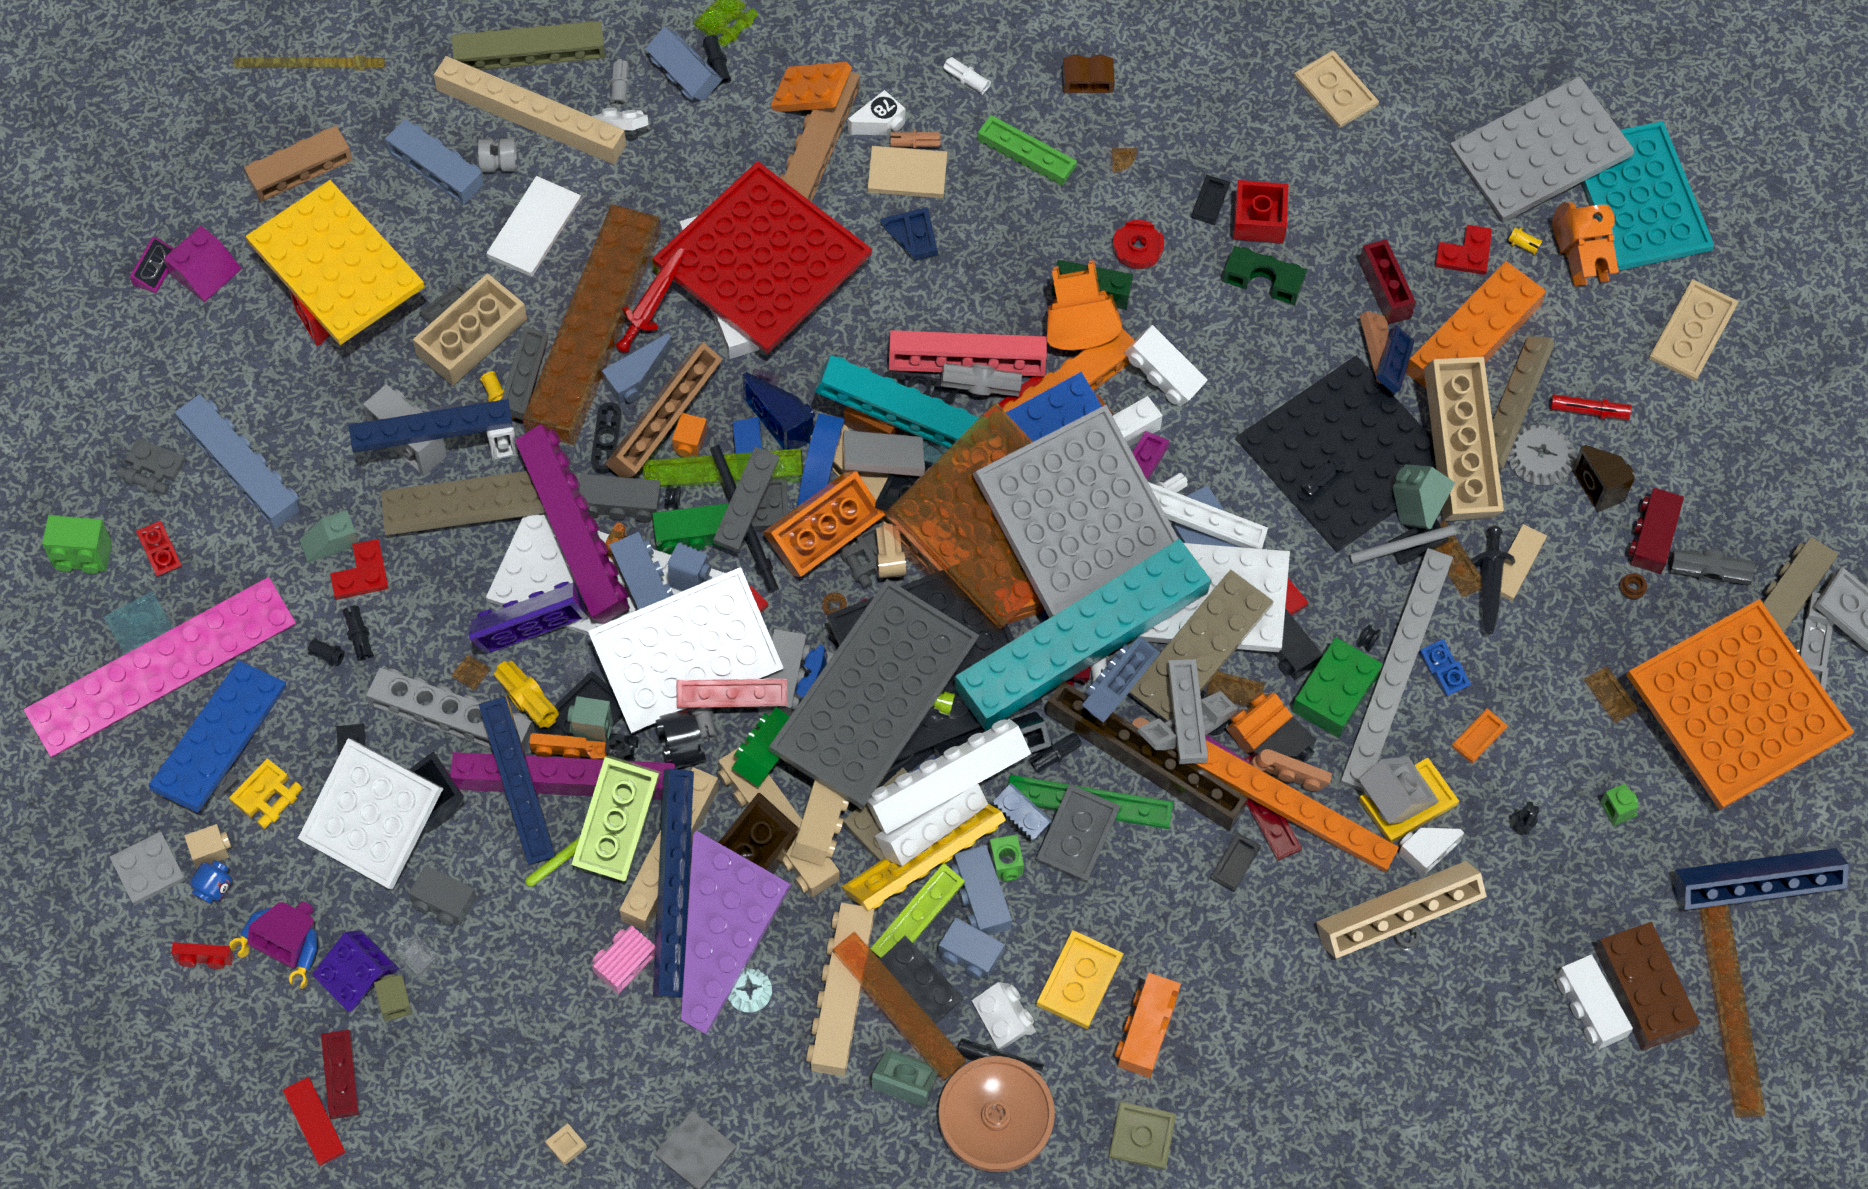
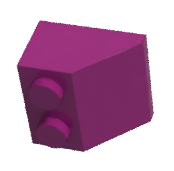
(201, 264)

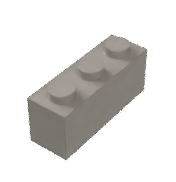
(792, 651)

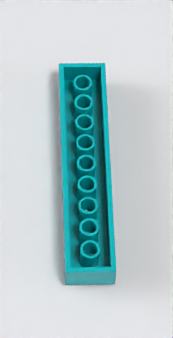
(1082, 634)

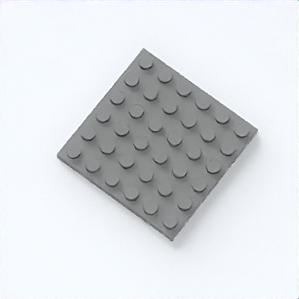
(1075, 509)

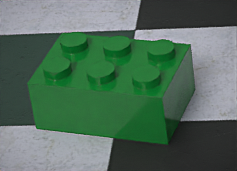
(1337, 687)

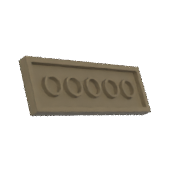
(460, 502)
(1208, 637)

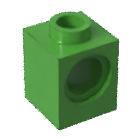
(1009, 847)

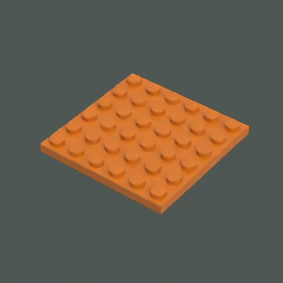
(1739, 704)

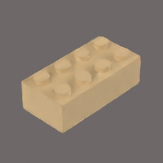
(470, 329)

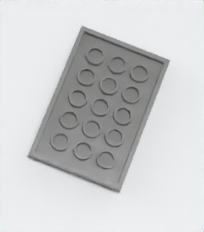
(1541, 149)

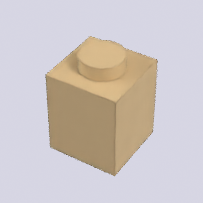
(208, 845)

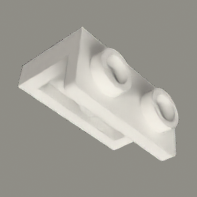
(1004, 1014)

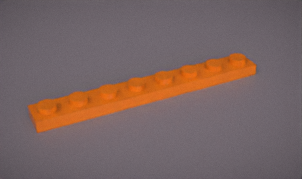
(1299, 808)

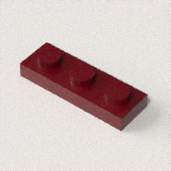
(340, 1074)

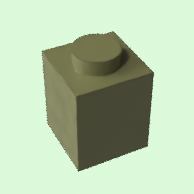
(393, 997)

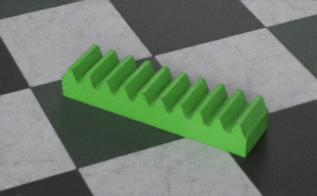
(1026, 150)

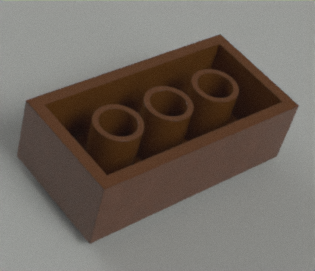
(1647, 986)

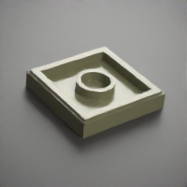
(1142, 1135)

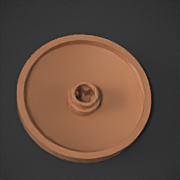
(996, 1114)

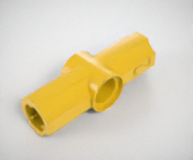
(526, 694)

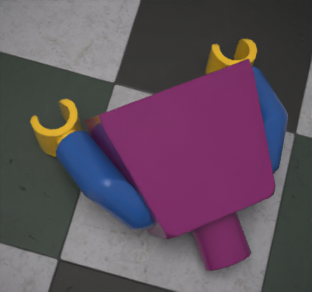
(282, 934)

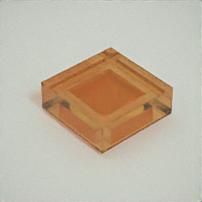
(471, 672)

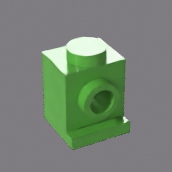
(1623, 802)

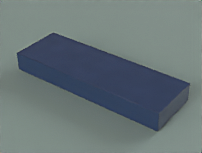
(1395, 359)

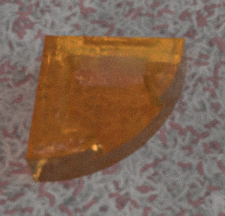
(1123, 158)
(616, 534)

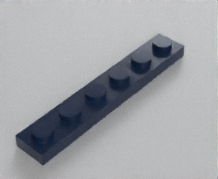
(430, 425)
(517, 779)

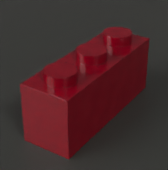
(1387, 281)
(1655, 530)

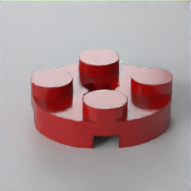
(1138, 257)

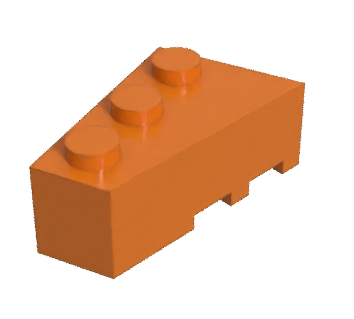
(1148, 1025)

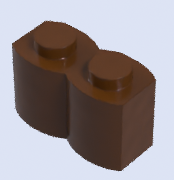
(1088, 74)

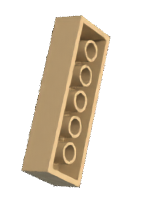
(1464, 437)

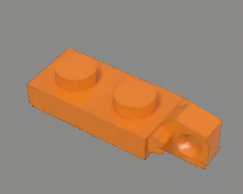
(568, 746)

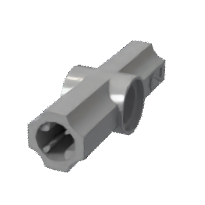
(981, 379)

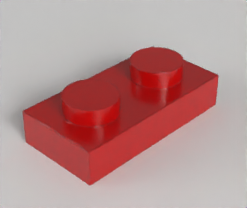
(213, 955)

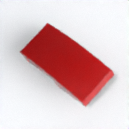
(158, 548)

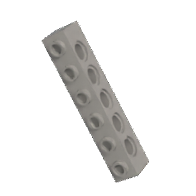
(389, 682)

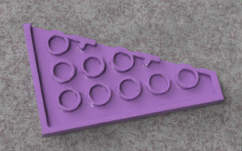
(726, 920)

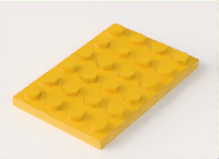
(335, 262)

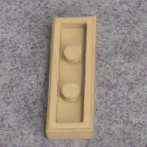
(1525, 550)

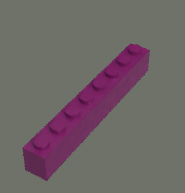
(572, 524)
(549, 774)

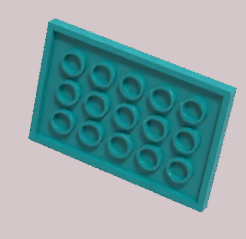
(1650, 202)

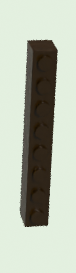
(1161, 767)

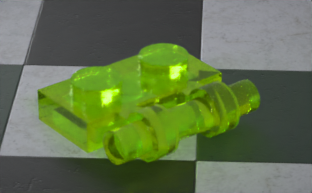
(720, 14)

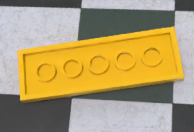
(889, 878)

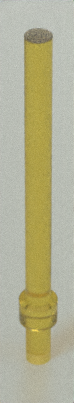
(357, 62)

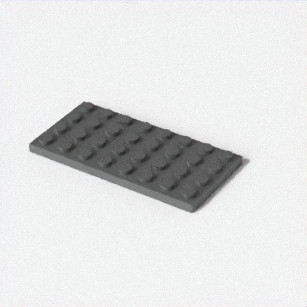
(874, 693)

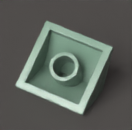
(904, 1078)

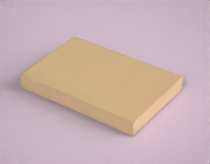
(1336, 89)
(907, 172)

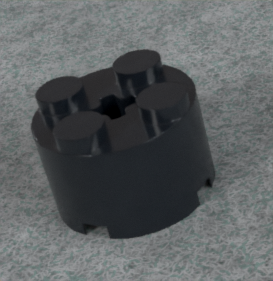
(681, 738)

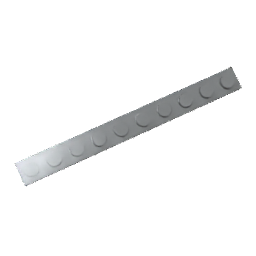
(1397, 667)

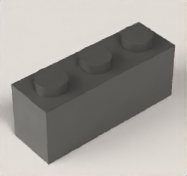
(621, 496)

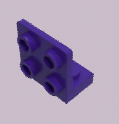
(353, 968)

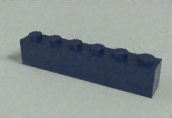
(1761, 878)

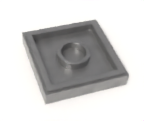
(695, 1151)

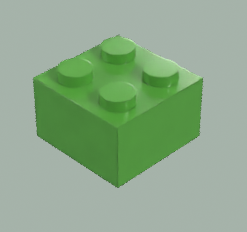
(77, 544)

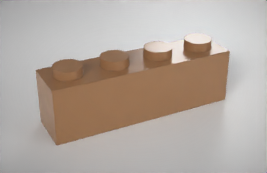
(298, 163)

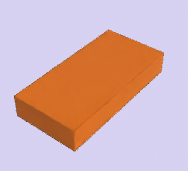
(1479, 736)

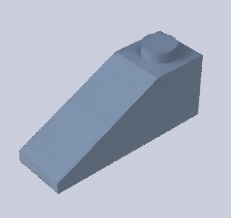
(632, 374)

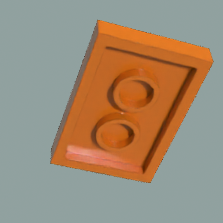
(811, 87)

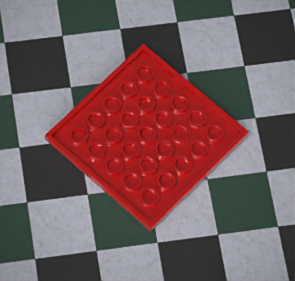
(763, 256)

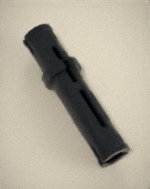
(976, 1051)

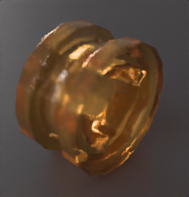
(834, 597)

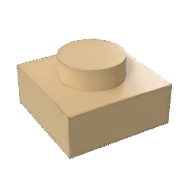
(565, 1144)

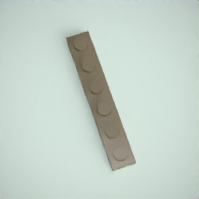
(1519, 394)

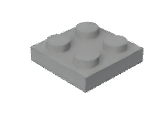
(147, 868)

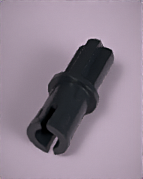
(1055, 752)
(1526, 819)

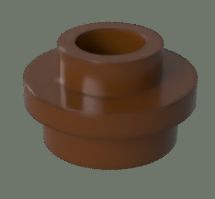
(1636, 579)

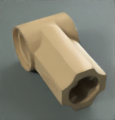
(890, 556)

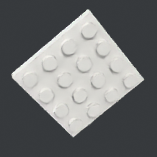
(370, 813)

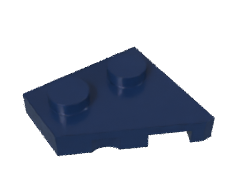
(913, 233)

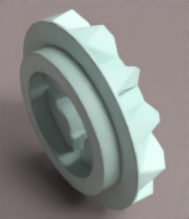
(761, 995)

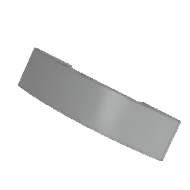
(1816, 641)
(1215, 711)

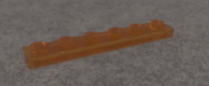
(899, 1006)

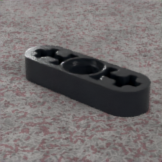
(926, 381)
(614, 430)

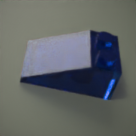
(779, 411)

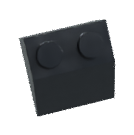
(450, 797)

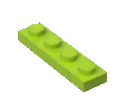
(921, 909)

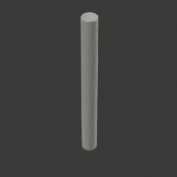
(1403, 544)

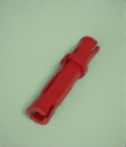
(1622, 411)

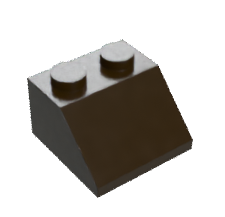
(1603, 477)

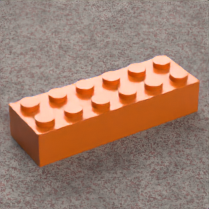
(1482, 321)

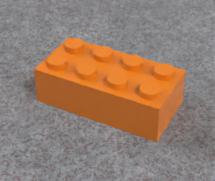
(823, 523)

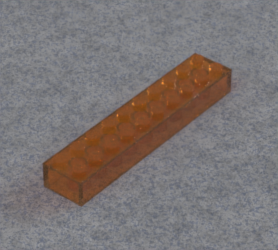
(593, 323)

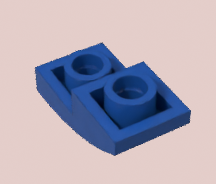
(747, 435)
(814, 665)
(1446, 672)

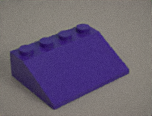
(527, 618)

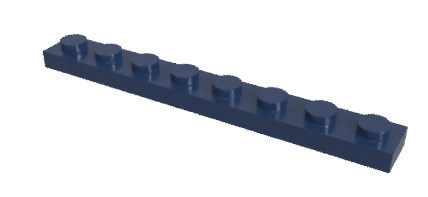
(673, 883)

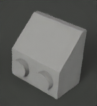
(1397, 789)

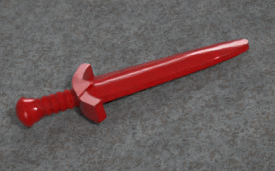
(650, 301)

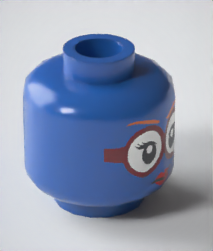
(211, 881)

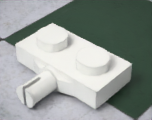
(625, 120)

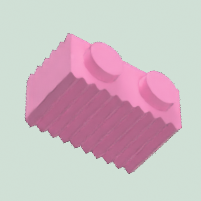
(623, 958)

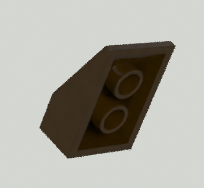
(761, 834)

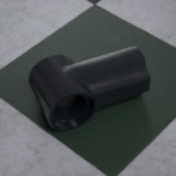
(621, 746)

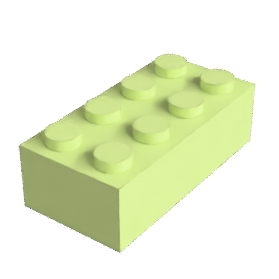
(616, 818)

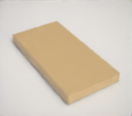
(1693, 330)

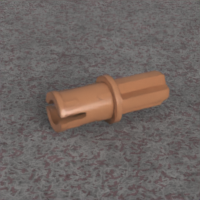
(915, 139)

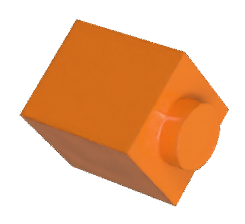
(689, 435)

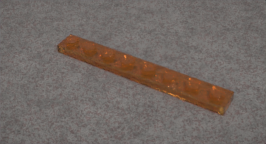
(1732, 1012)

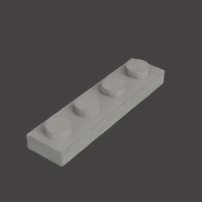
(1187, 711)

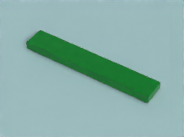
(1133, 808)

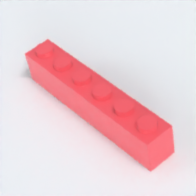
(932, 349)

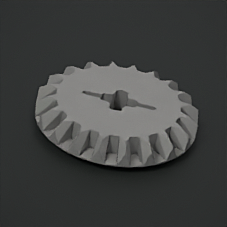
(1556, 461)

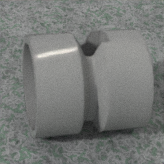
(506, 155)

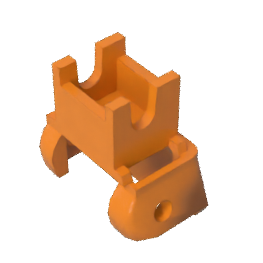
(1580, 240)
(1081, 313)

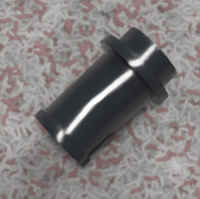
(326, 652)

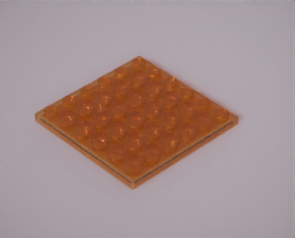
(957, 525)

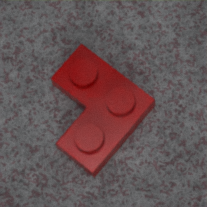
(1468, 258)
(368, 575)

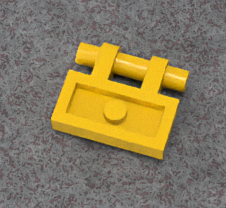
(260, 788)

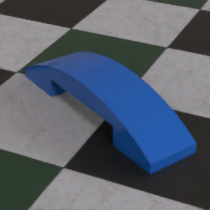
(820, 455)

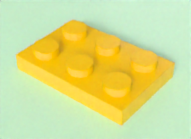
(1439, 787)
(1080, 979)

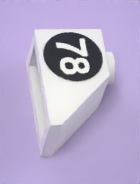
(878, 117)

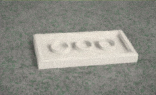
(534, 226)

